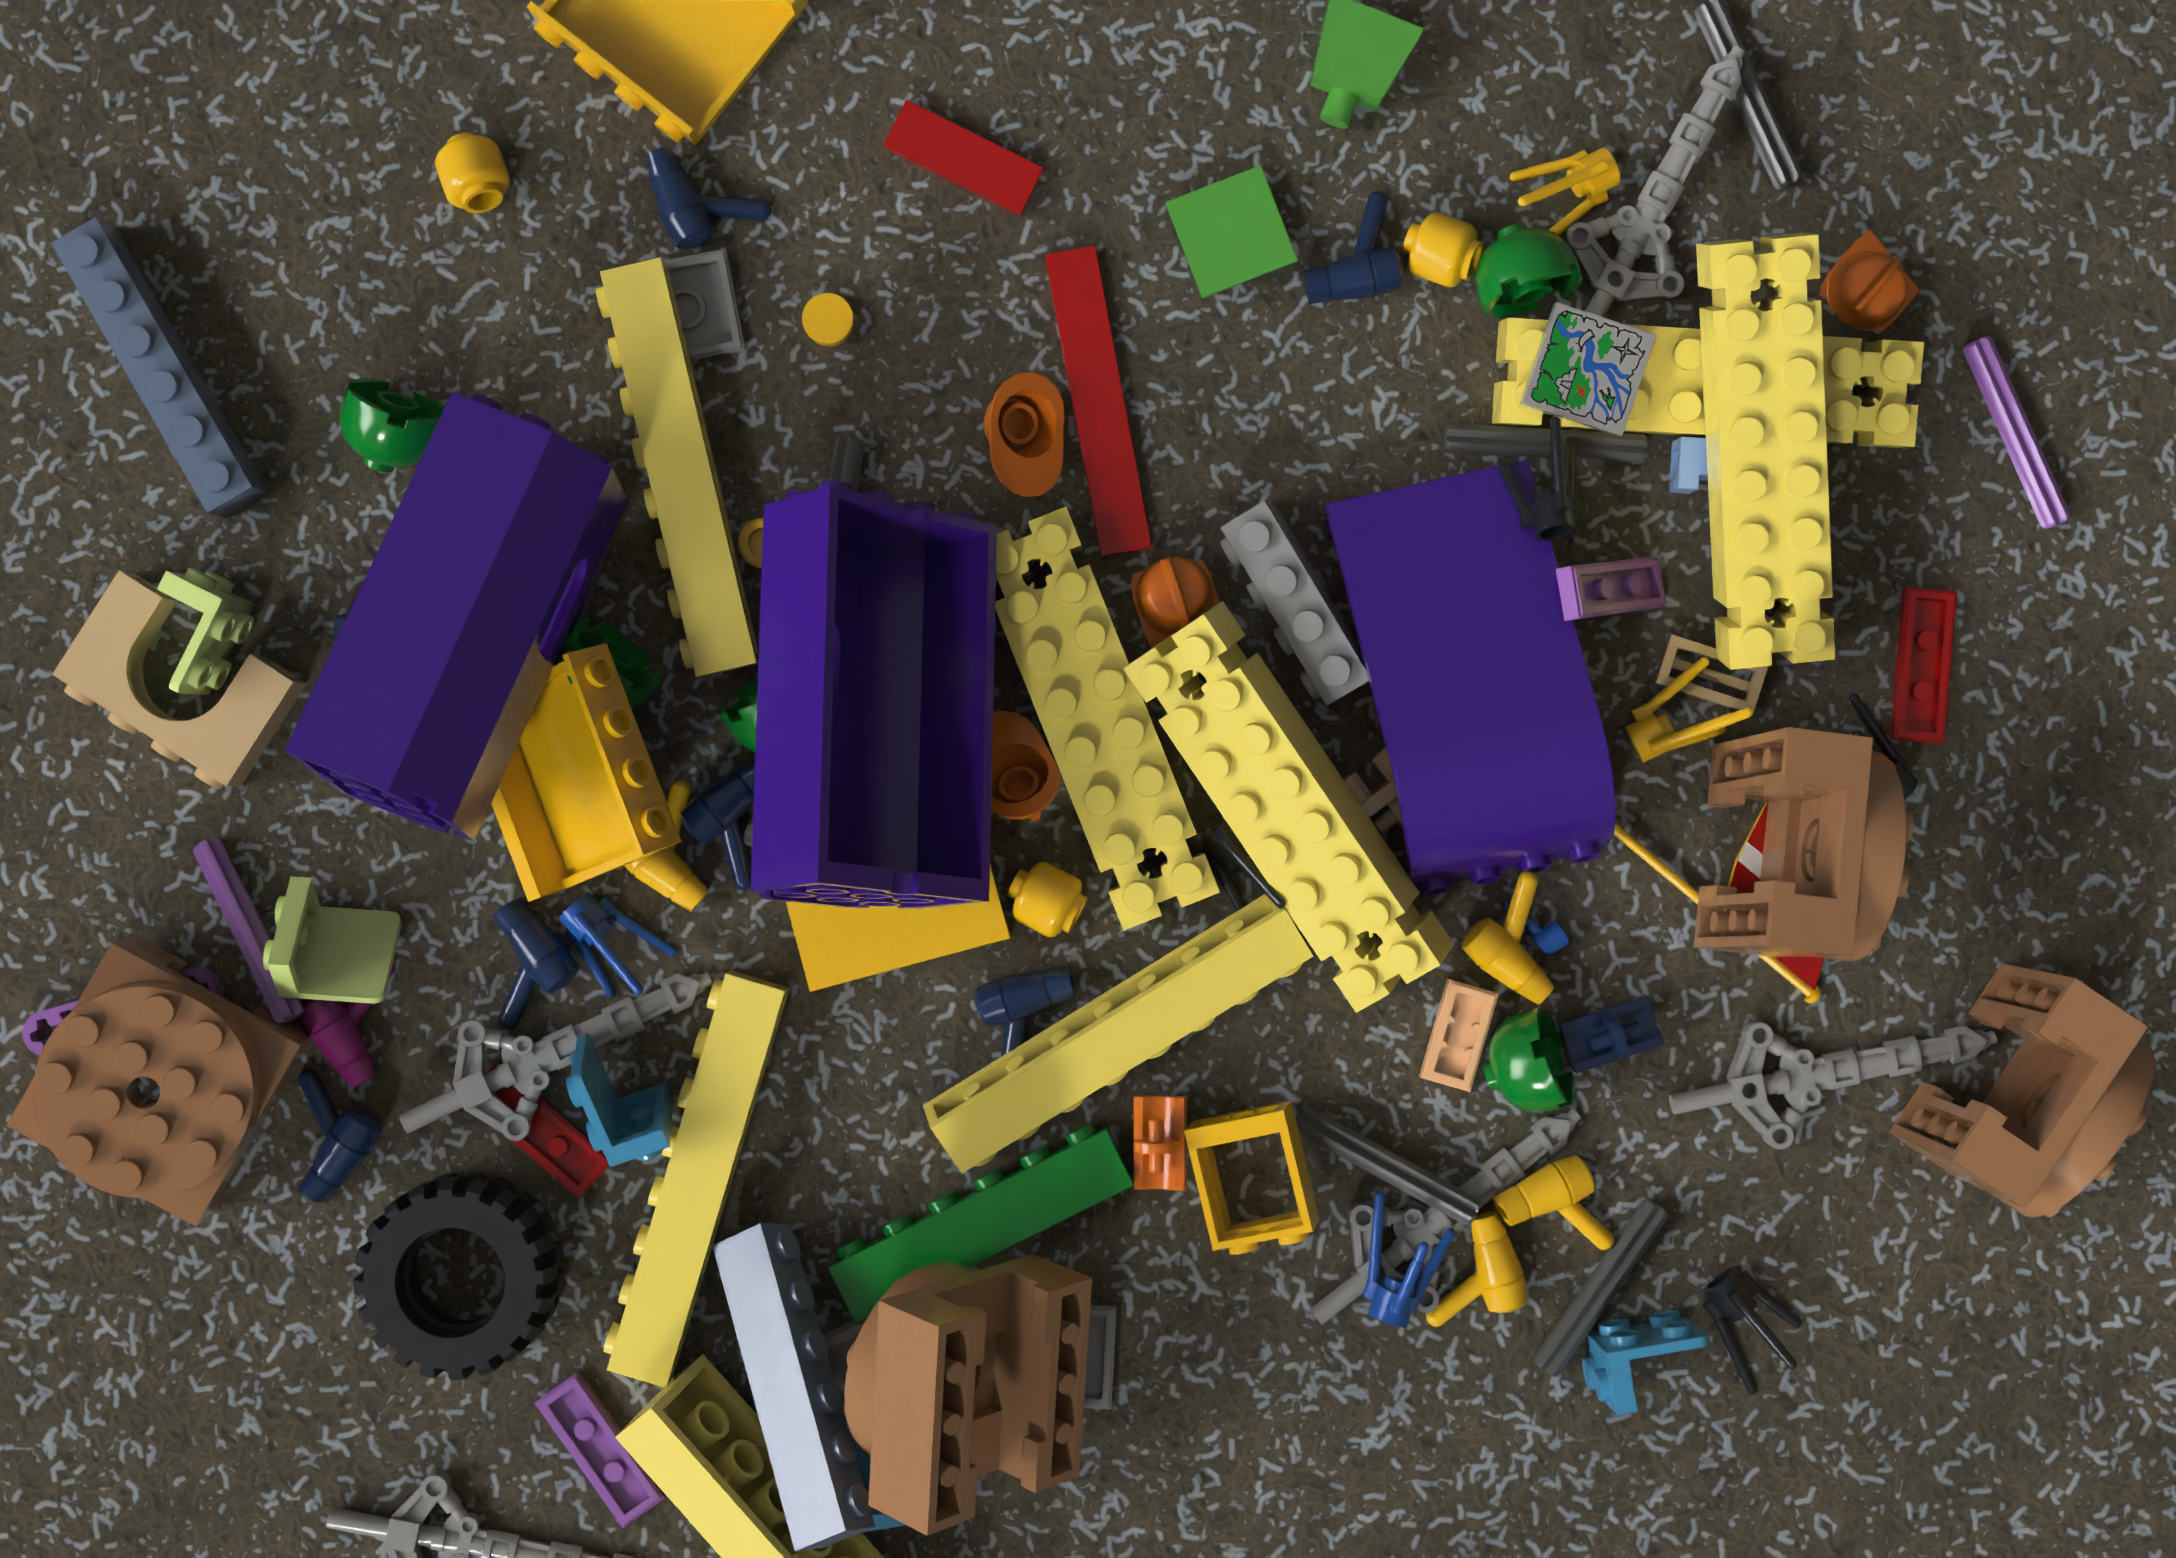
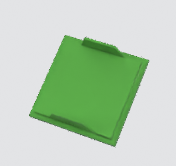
(1231, 231)

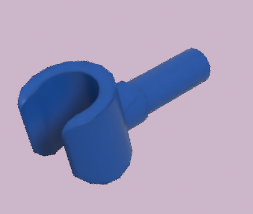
(1549, 938)

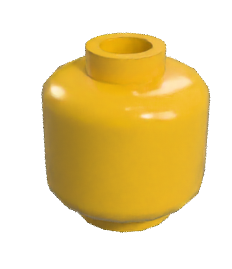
(472, 172)
(1443, 249)
(1047, 899)

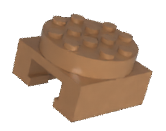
(1827, 851)
(213, 1072)
(2056, 1105)
(969, 1380)

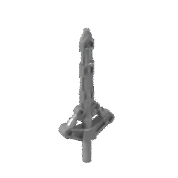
(1642, 227)
(529, 1063)
(1804, 1077)
(1414, 1226)
(456, 1539)

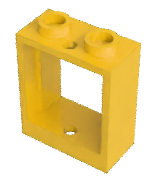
(1241, 1125)

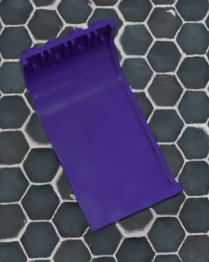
(1474, 679)

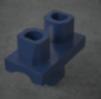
(1610, 1033)

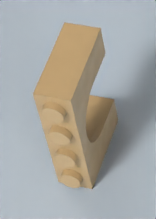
(108, 669)

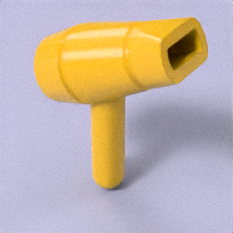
(665, 869)
(1499, 947)
(1553, 1189)
(1496, 1275)

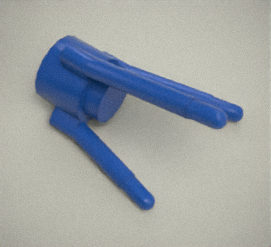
(588, 926)
(1399, 1297)

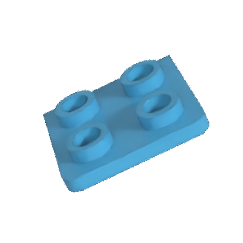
(622, 1127)
(1618, 1342)

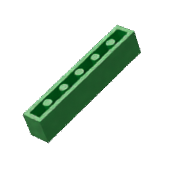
(987, 1219)

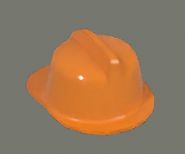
(1868, 286)
(1026, 434)
(1172, 596)
(1022, 769)

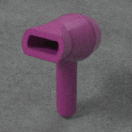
(337, 1035)

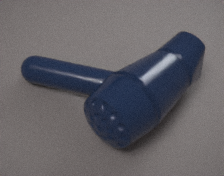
(686, 211)
(1364, 273)
(718, 813)
(542, 957)
(1017, 996)
(346, 1141)

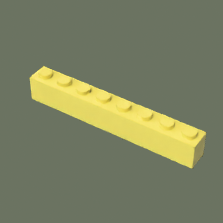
(679, 466)
(1116, 1032)
(696, 1179)

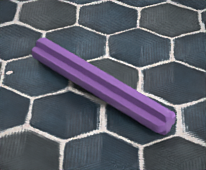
(2016, 432)
(243, 922)

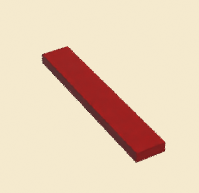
(1098, 401)

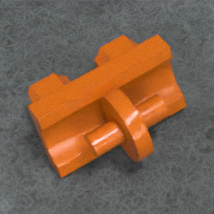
(1160, 1142)

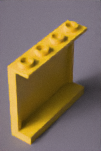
(670, 54)
(581, 782)
(863, 942)

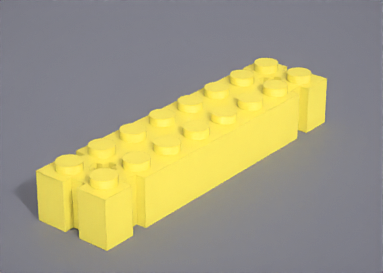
(1672, 385)
(1766, 449)
(1097, 721)
(1290, 807)

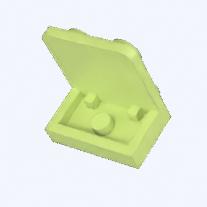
(221, 626)
(330, 949)

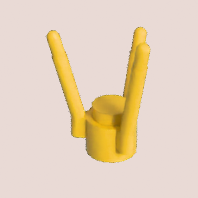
(1586, 175)
(1656, 736)

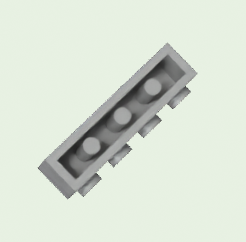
(1297, 600)

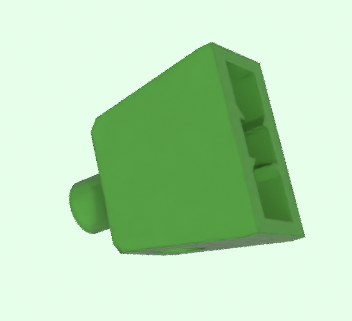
(1359, 58)

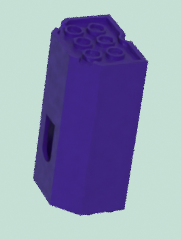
(460, 617)
(893, 777)

